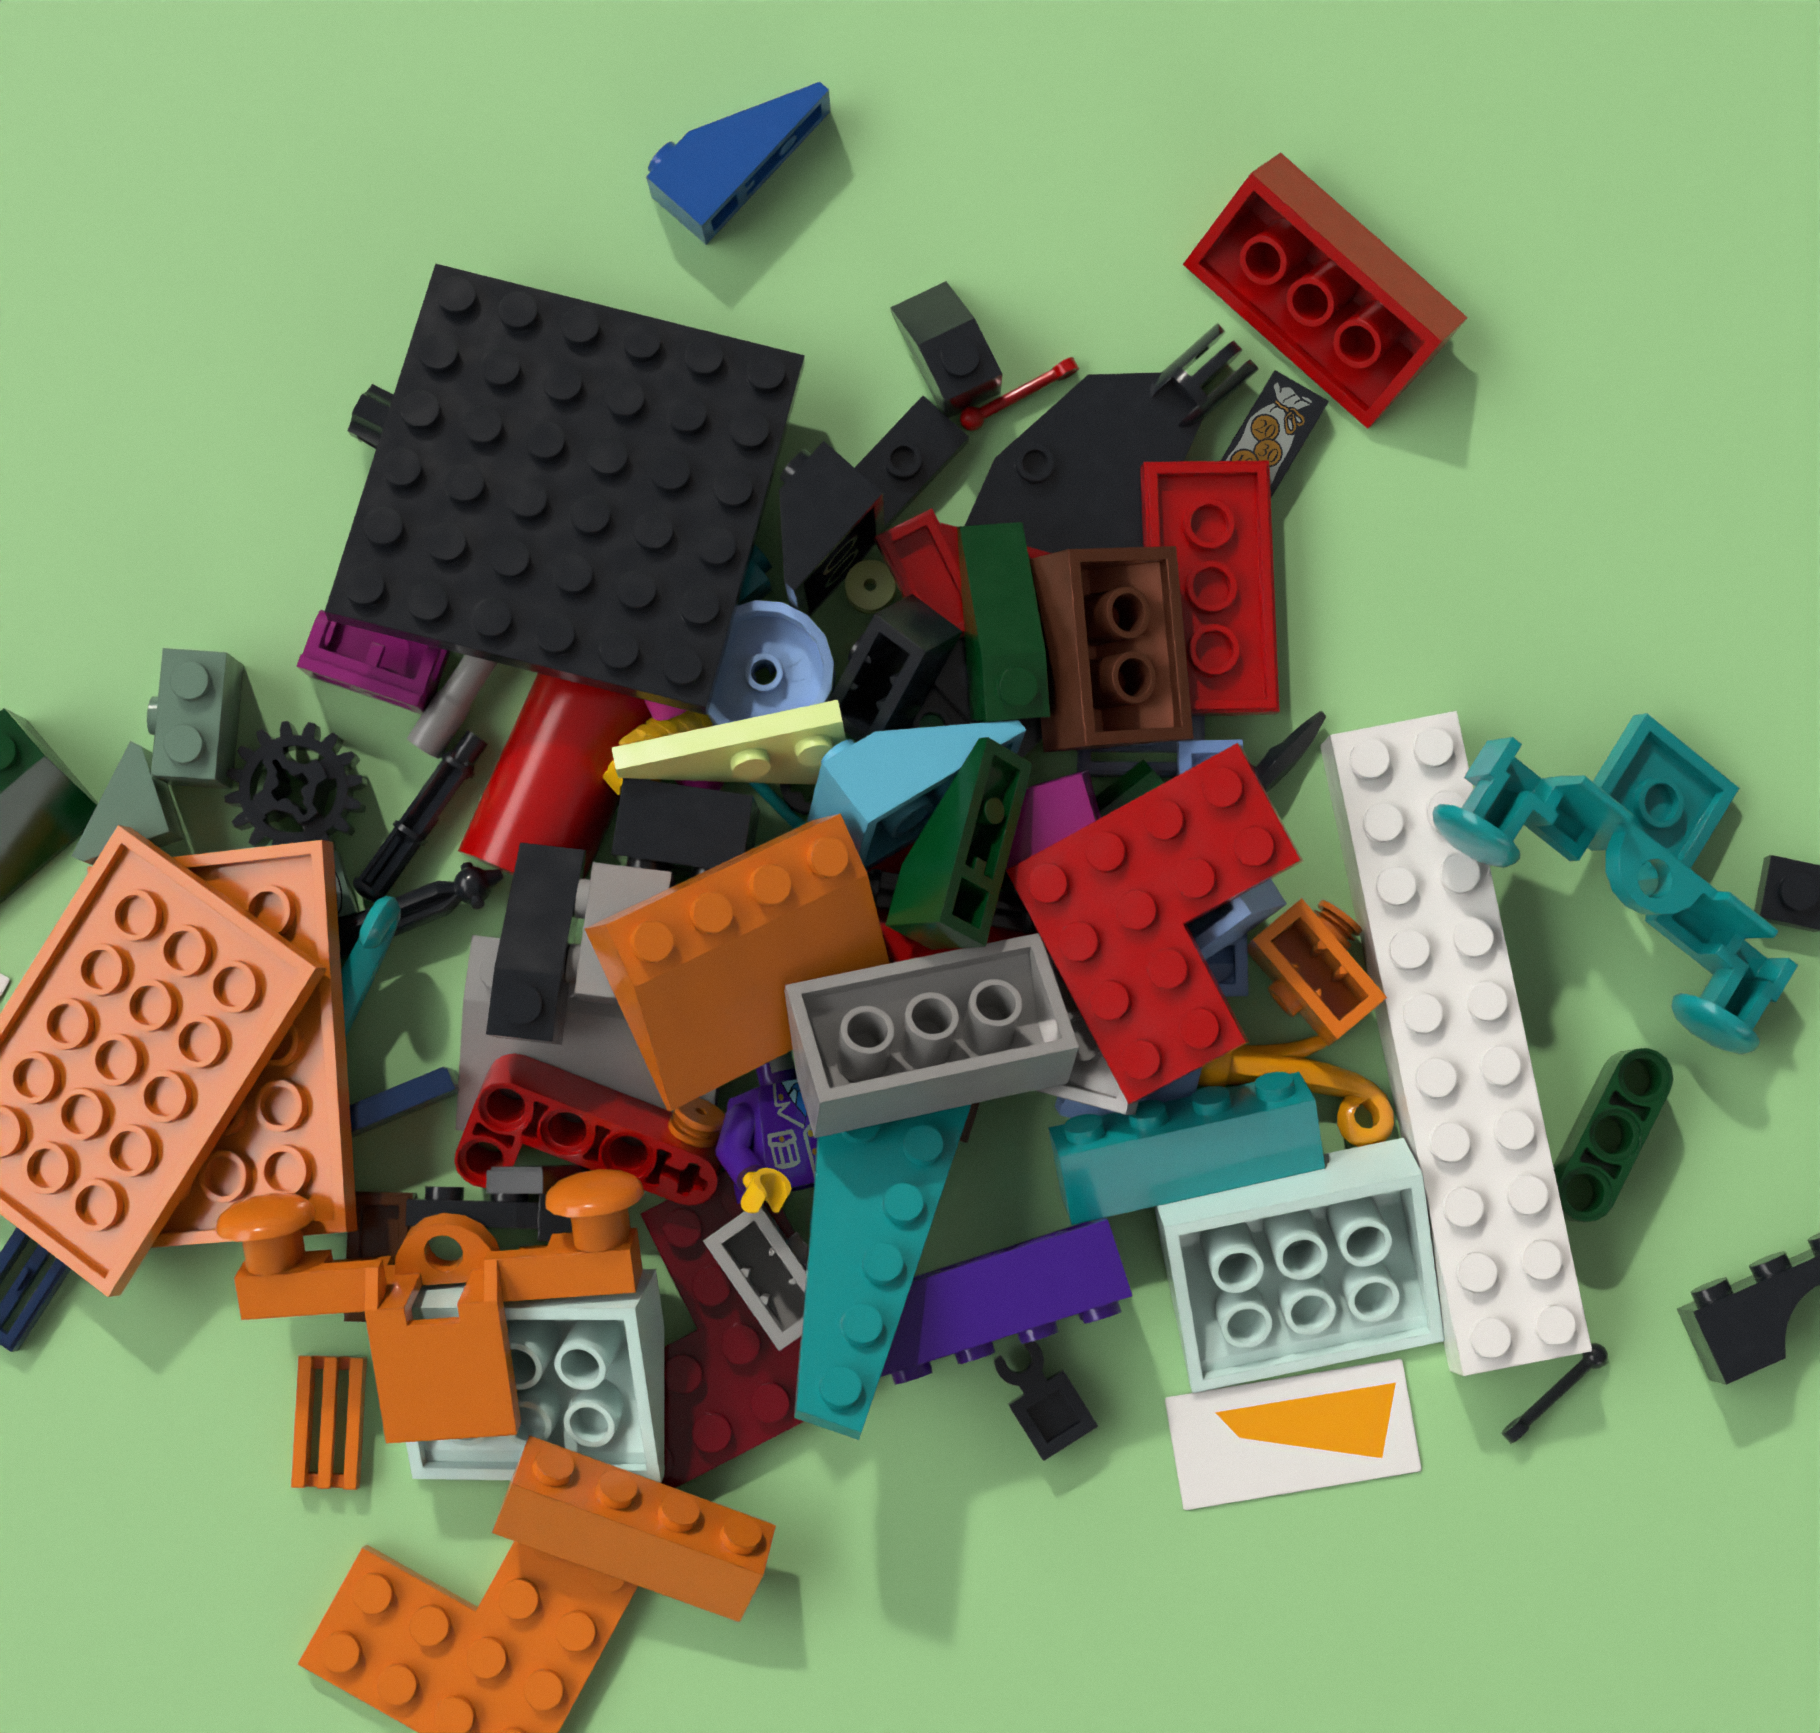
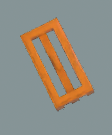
(304, 1421)

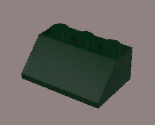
(39, 803)

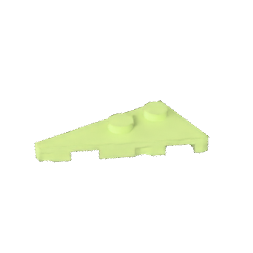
(759, 749)

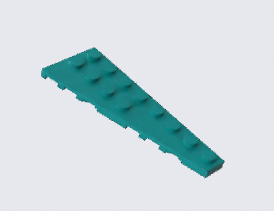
(866, 1239)

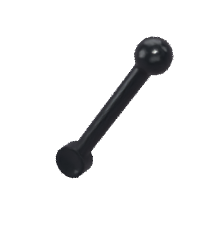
(1595, 1359)

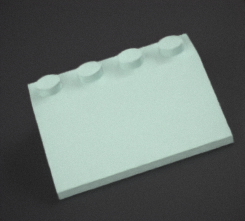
(1303, 1268)
(582, 1380)

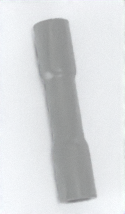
(450, 706)

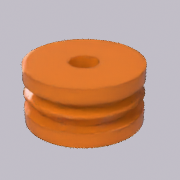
(1338, 923)
(697, 1123)

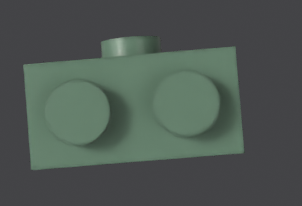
(195, 718)

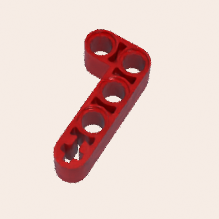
(590, 1143)

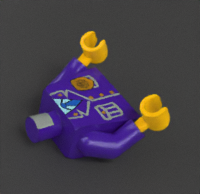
(768, 1139)

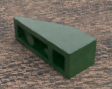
(1001, 625)
(961, 856)

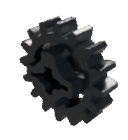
(318, 775)

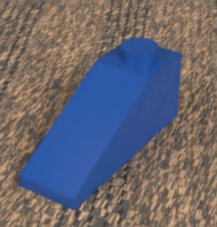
(728, 160)

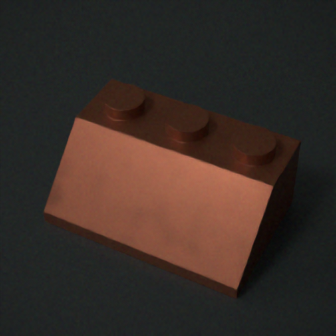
(1112, 647)

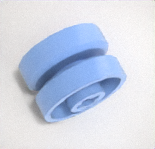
(776, 639)

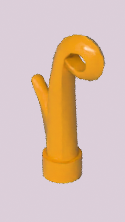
(1252, 1061)

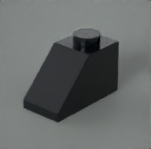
(948, 349)

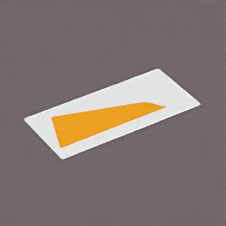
(1292, 1434)

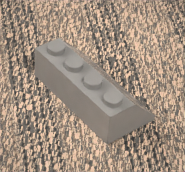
(929, 1034)

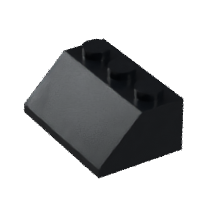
(825, 524)

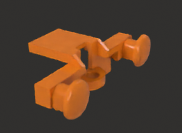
(439, 1372)

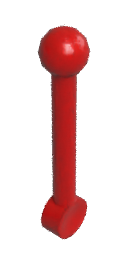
(973, 417)

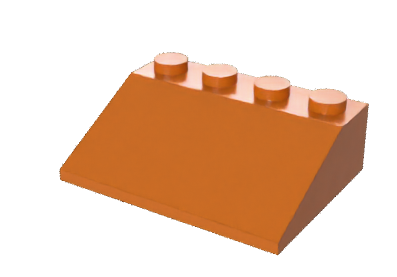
(712, 955)

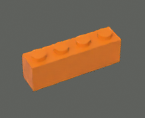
(635, 1529)

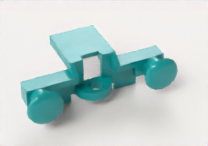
(1652, 817)

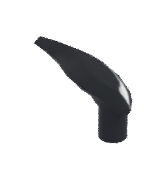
(1284, 756)

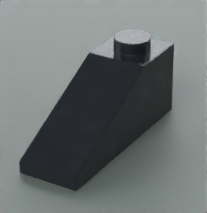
(534, 945)

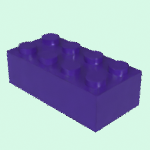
(1007, 1294)

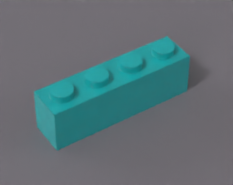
(1187, 1147)

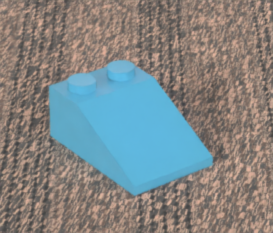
(896, 780)

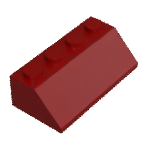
(1323, 289)

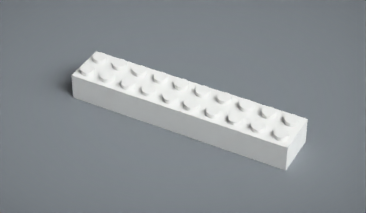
(1455, 1048)

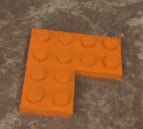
(466, 1666)

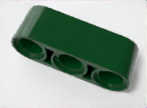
(1635, 1119)

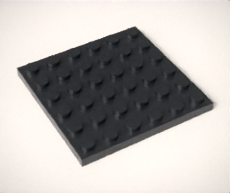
(567, 489)

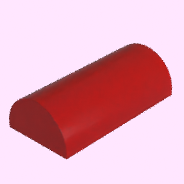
(552, 773)

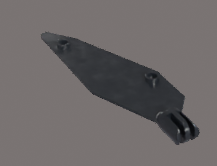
(1080, 463)

